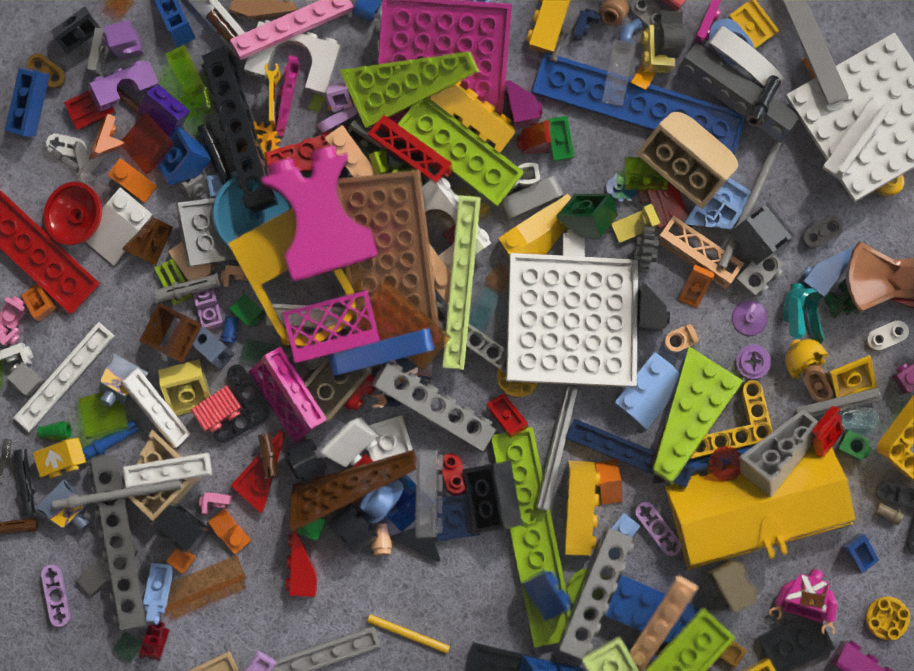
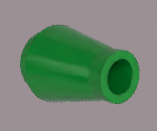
(56, 431)

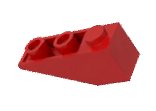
(302, 573)

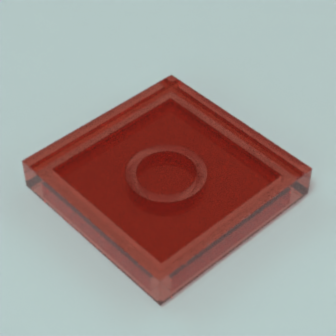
(147, 143)

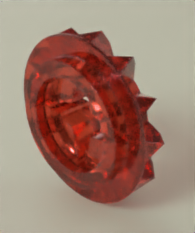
(716, 465)

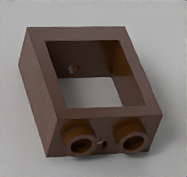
(180, 340)

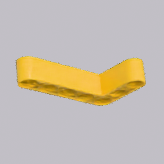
(749, 430)
(898, 440)

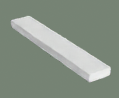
(64, 377)

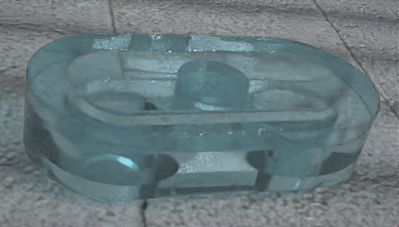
(858, 417)

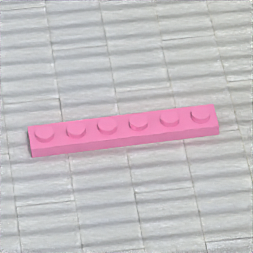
(289, 26)

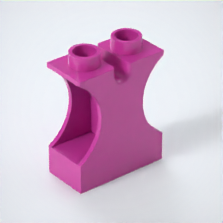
(324, 234)

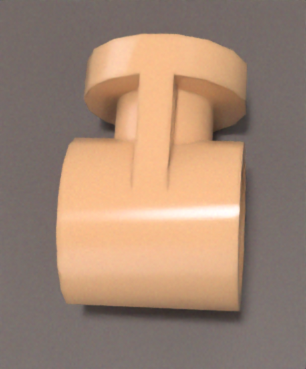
(686, 335)

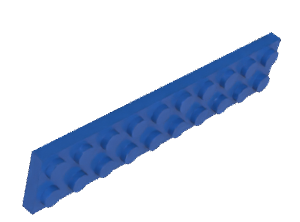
(584, 88)

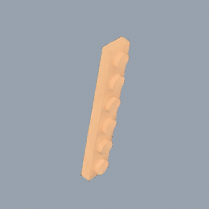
(661, 622)

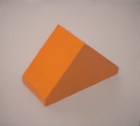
(38, 302)
(610, 482)

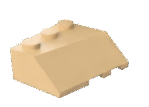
(155, 503)

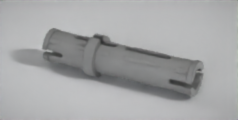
(186, 288)

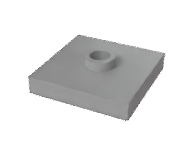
(97, 54)

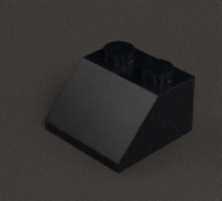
(652, 312)

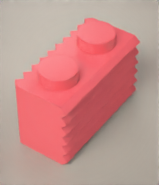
(217, 409)

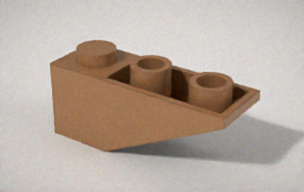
(261, 9)

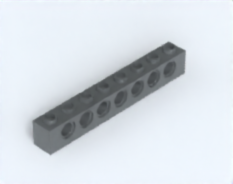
(136, 618)

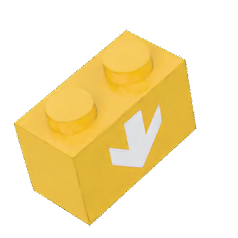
(59, 457)

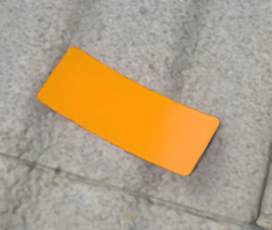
(643, 78)

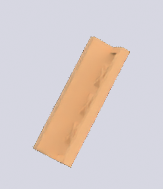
(693, 257)

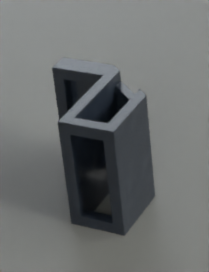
(762, 233)

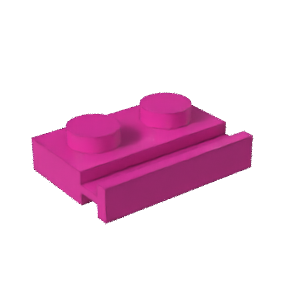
(711, 15)

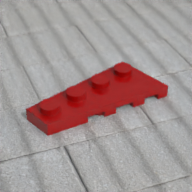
(299, 152)

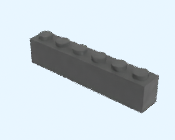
(735, 90)

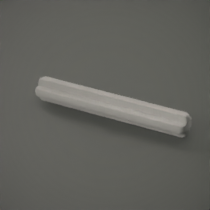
(842, 402)

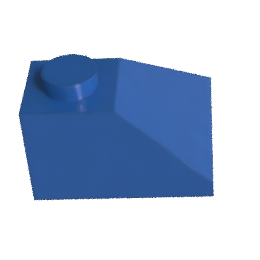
(184, 159)

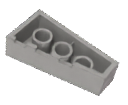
(778, 453)

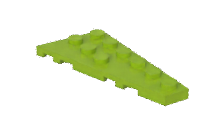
(401, 84)
(698, 403)

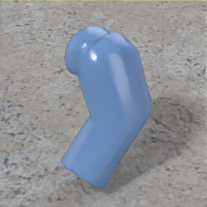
(627, 31)

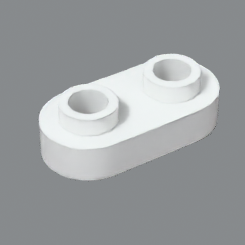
(888, 335)

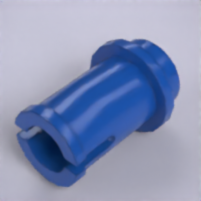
(229, 329)

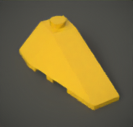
(536, 233)

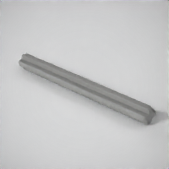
(556, 448)

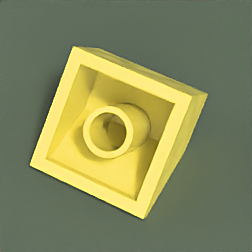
(184, 386)

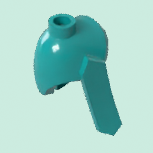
(793, 311)

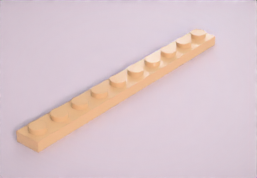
(360, 166)

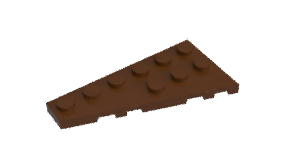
(346, 486)

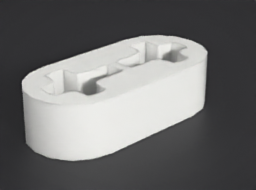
(67, 140)

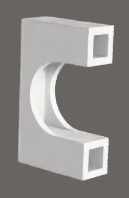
(323, 53)
(443, 198)

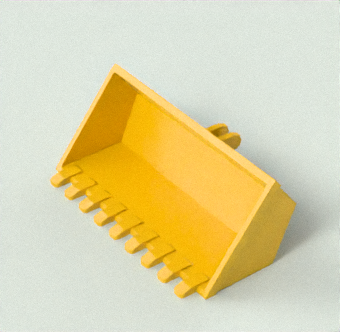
(738, 518)

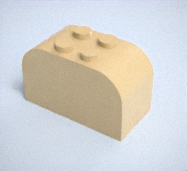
(689, 157)

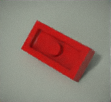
(507, 415)

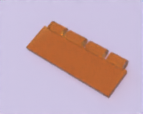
(205, 582)

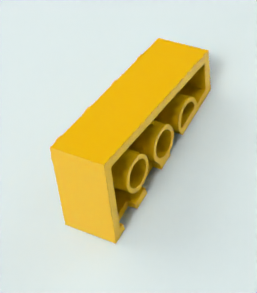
(476, 114)
(580, 508)

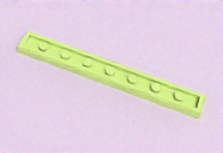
(461, 281)

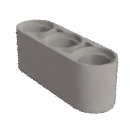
(531, 197)

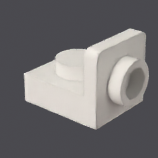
(11, 354)

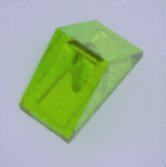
(198, 103)

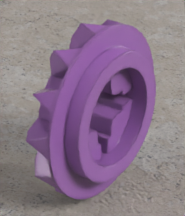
(759, 354)

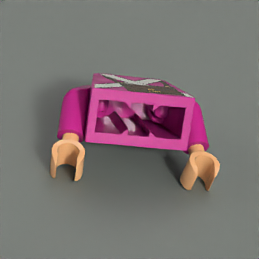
(808, 598)

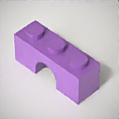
(122, 40)
(138, 76)

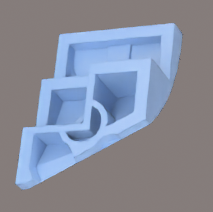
(722, 209)

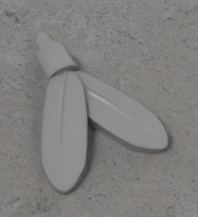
(83, 161)

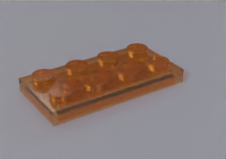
(398, 316)

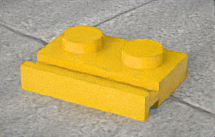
(754, 22)

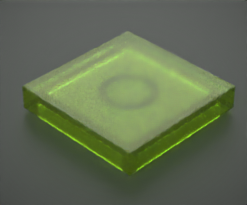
(100, 419)

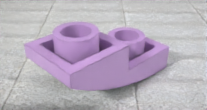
(208, 309)

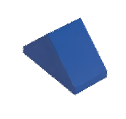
(861, 552)

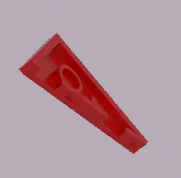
(251, 482)

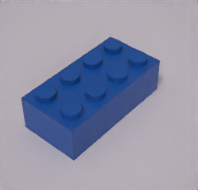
(635, 604)

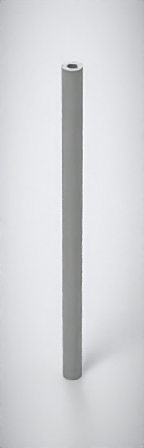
(751, 200)

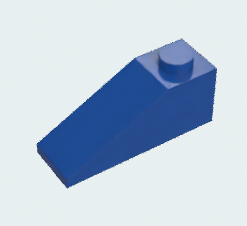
(175, 21)

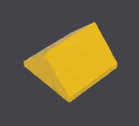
(852, 377)

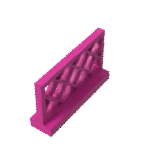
(334, 345)
(295, 393)

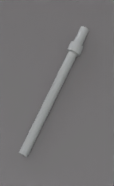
(76, 501)

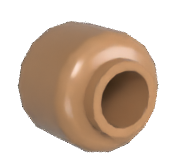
(613, 11)

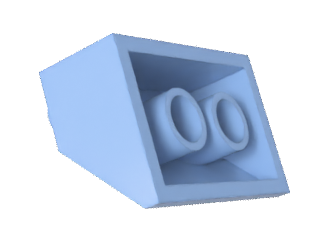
(654, 389)

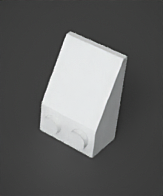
(119, 224)
(351, 443)

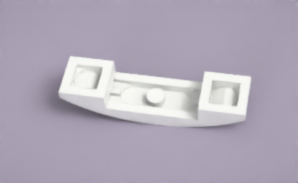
(744, 56)

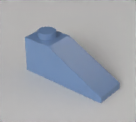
(825, 274)

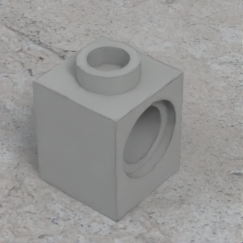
(24, 378)

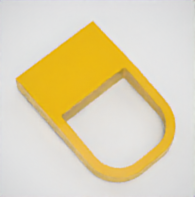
(263, 259)

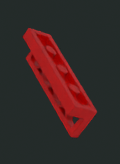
(414, 146)

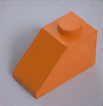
(132, 180)

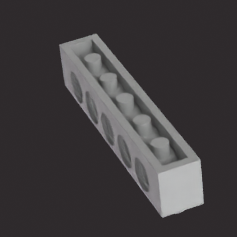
(385, 382)
(584, 600)

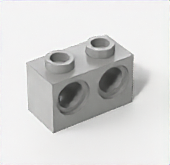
(761, 274)

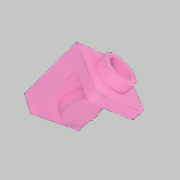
(12, 312)
(12, 338)
(218, 500)

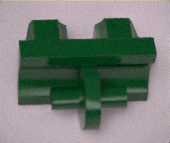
(841, 304)

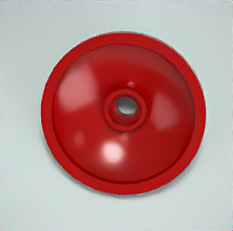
(63, 211)

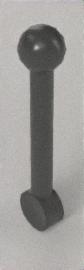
(564, 31)

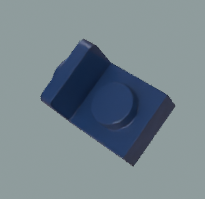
(582, 27)

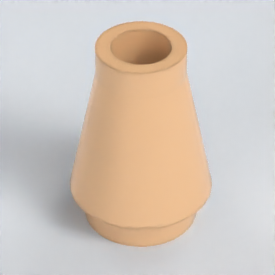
(382, 544)

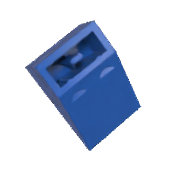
(546, 595)

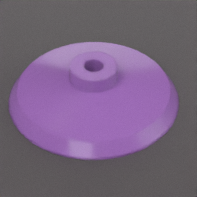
(749, 318)

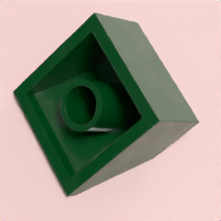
(588, 214)

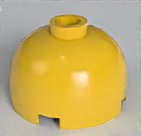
(802, 355)

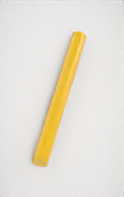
(408, 634)

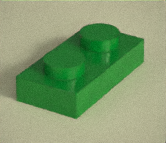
(560, 139)

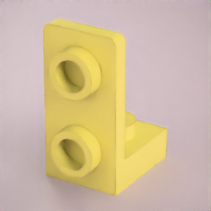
(654, 63)
(633, 224)

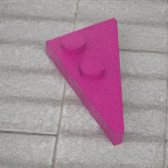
(286, 93)

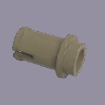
(889, 514)

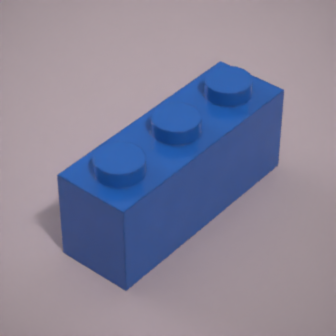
(27, 102)

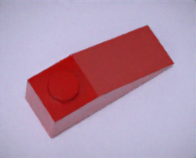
(535, 138)

